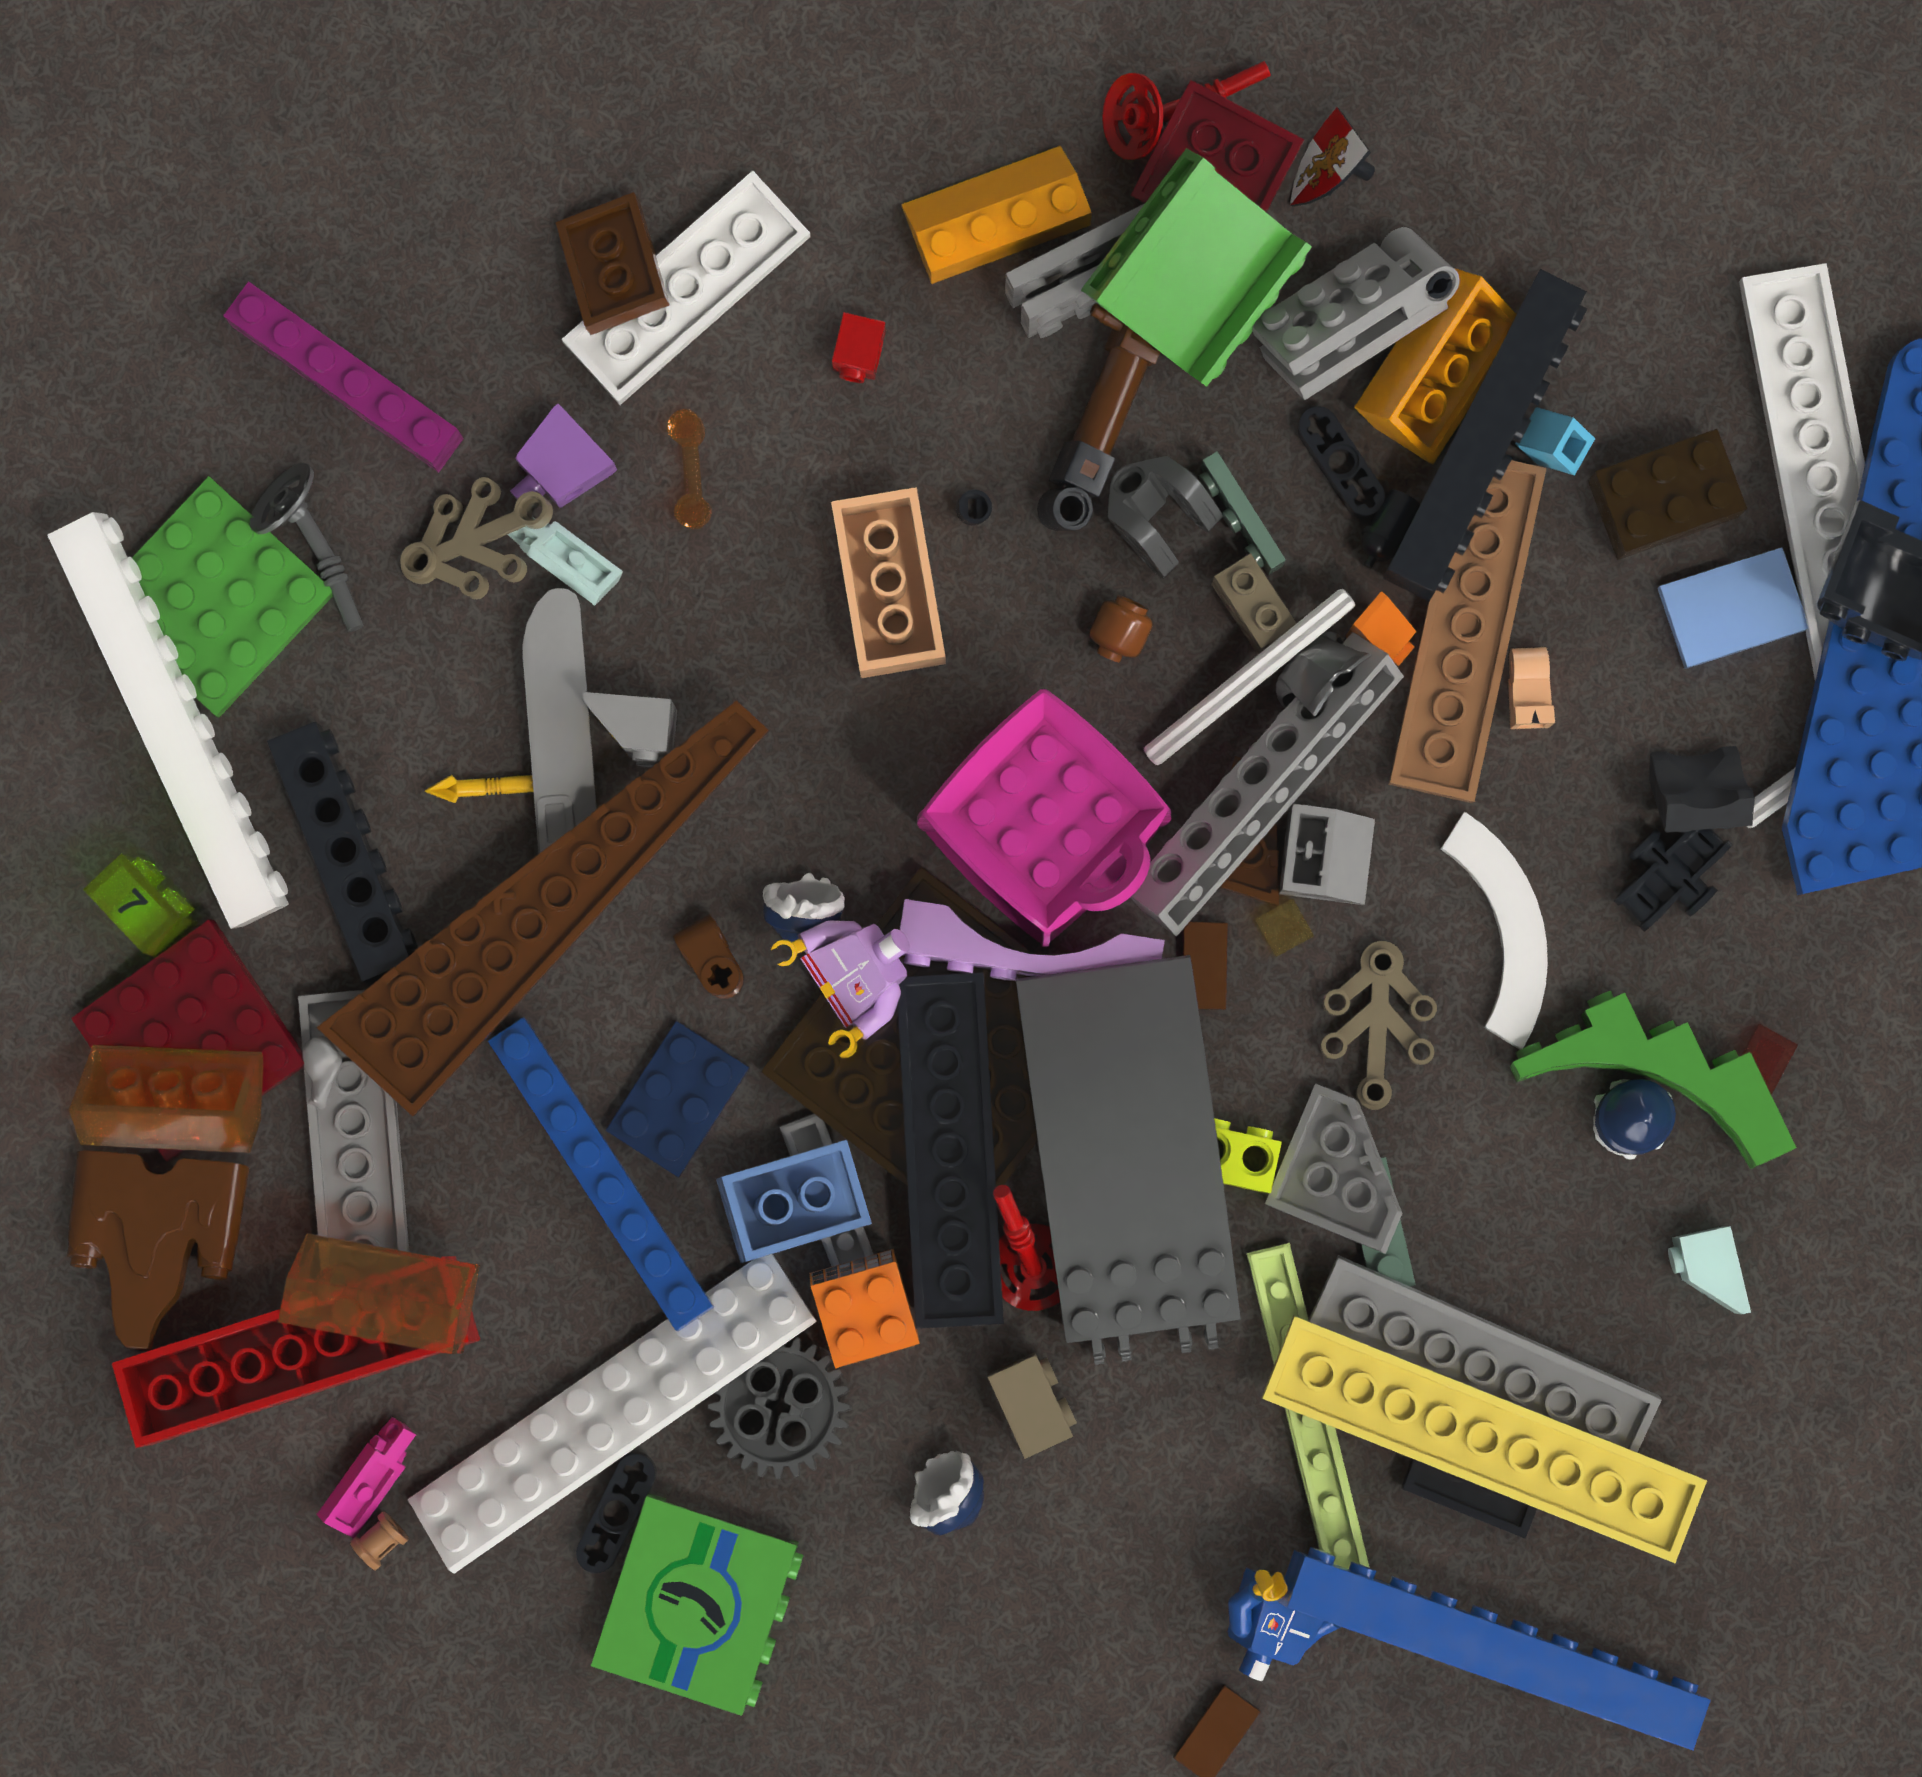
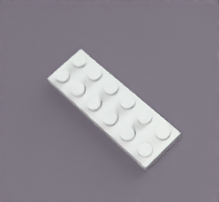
(703, 277)

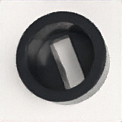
(981, 507)

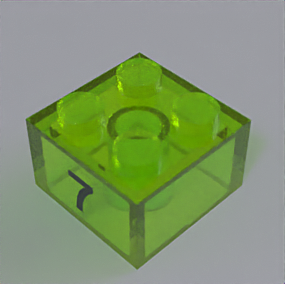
(140, 905)

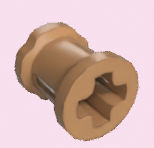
(379, 1540)

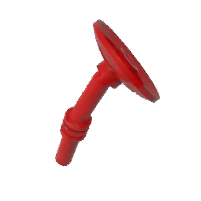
(1147, 117)
(1021, 1238)

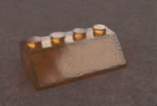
(169, 1098)
(380, 1294)

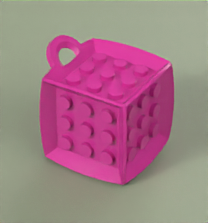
(1047, 818)

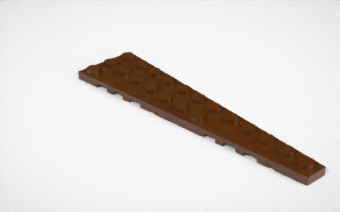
(463, 982)

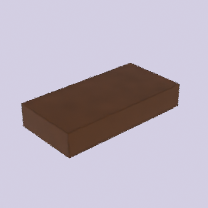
(1208, 951)
(1216, 1733)

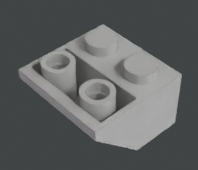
(1326, 854)

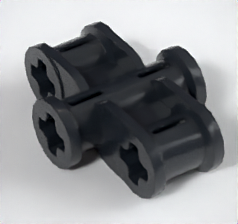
(1672, 874)

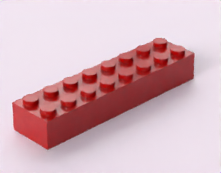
(245, 1372)

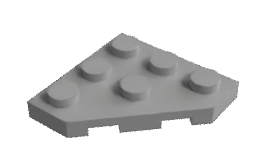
(1336, 1173)

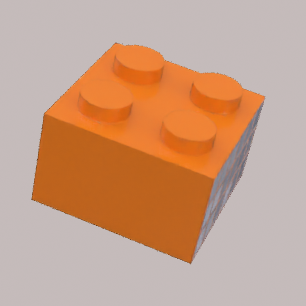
(864, 1308)

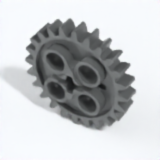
(818, 1417)

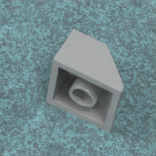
(638, 724)

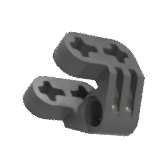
(1141, 491)

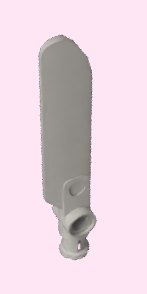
(558, 716)

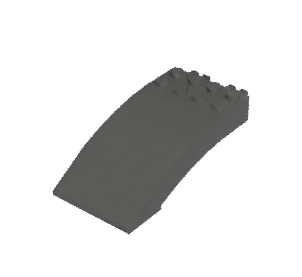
(1129, 1152)

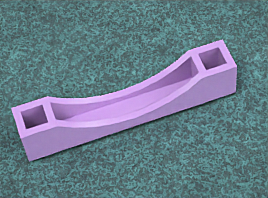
(941, 936)

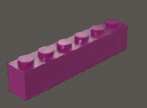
(343, 377)

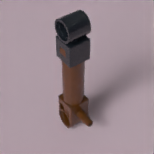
(1087, 459)

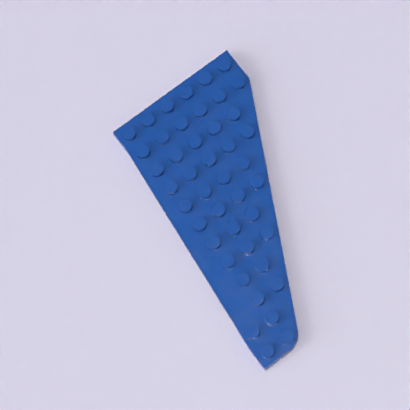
(1860, 754)

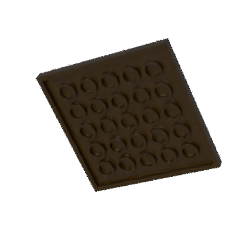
(865, 1093)

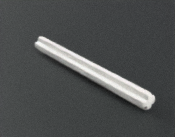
(1249, 676)

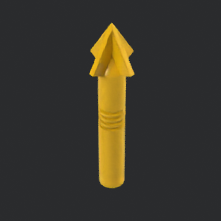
(451, 788)

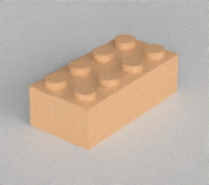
(888, 582)

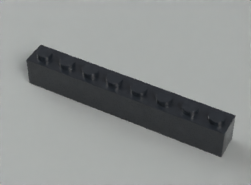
(1485, 435)

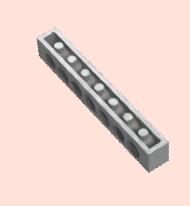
(1260, 791)

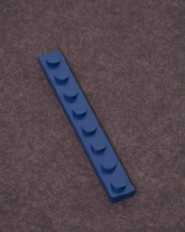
(601, 1174)

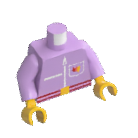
(855, 972)

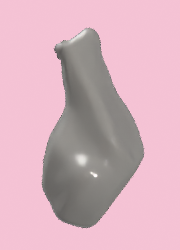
(322, 1066)

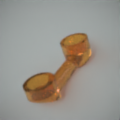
(689, 431)

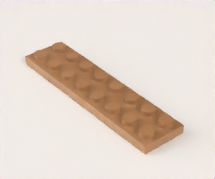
(1467, 646)

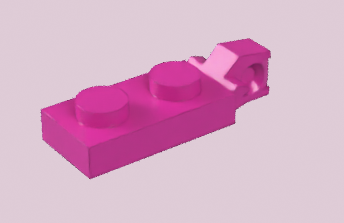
(368, 1479)

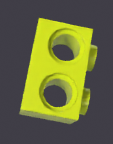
(1234, 1145)

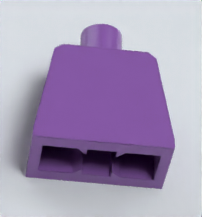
(561, 460)

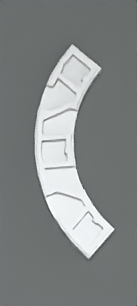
(1518, 924)

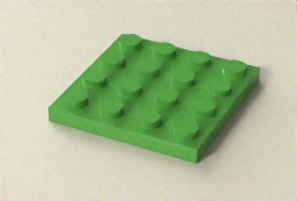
(225, 593)

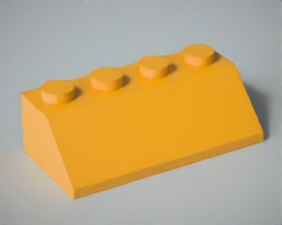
(997, 214)
(1438, 370)

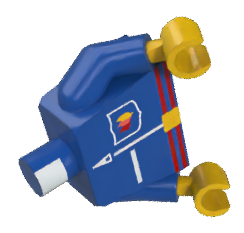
(1269, 1627)

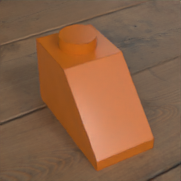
(1385, 628)

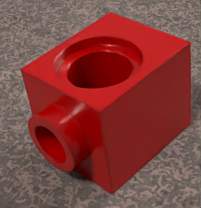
(858, 348)

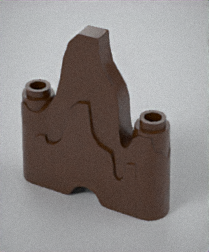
(148, 1229)

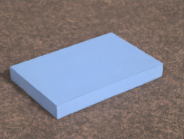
(1733, 608)

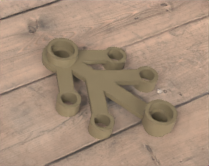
(470, 539)
(1378, 1017)

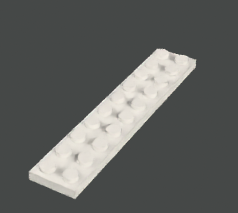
(1807, 422)
(609, 1413)

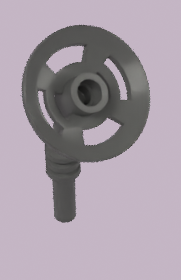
(290, 506)

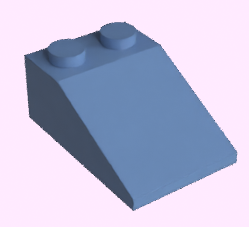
(793, 1201)

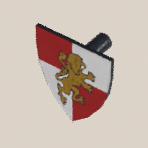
(1330, 161)

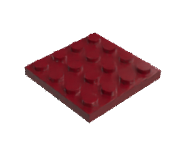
(194, 999)

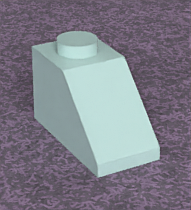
(1711, 1266)

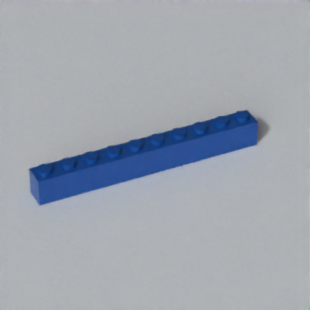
(1493, 1649)

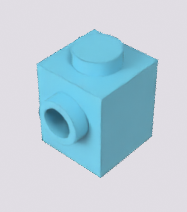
(1556, 441)

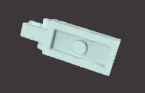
(569, 559)

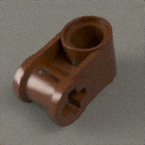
(707, 951)

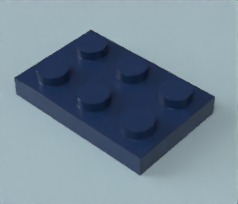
(677, 1099)

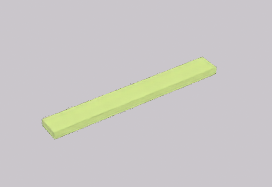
(1313, 1441)

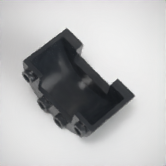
(1876, 584)

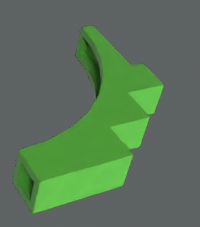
(1615, 1040)

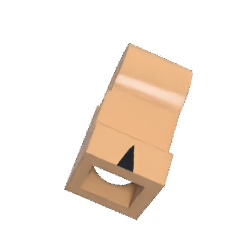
(1530, 689)

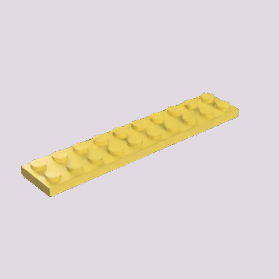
(1484, 1439)

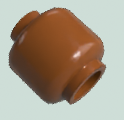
(1121, 628)

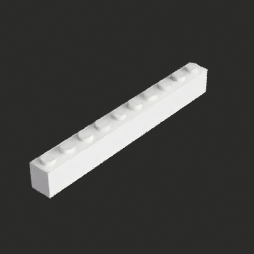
(169, 719)

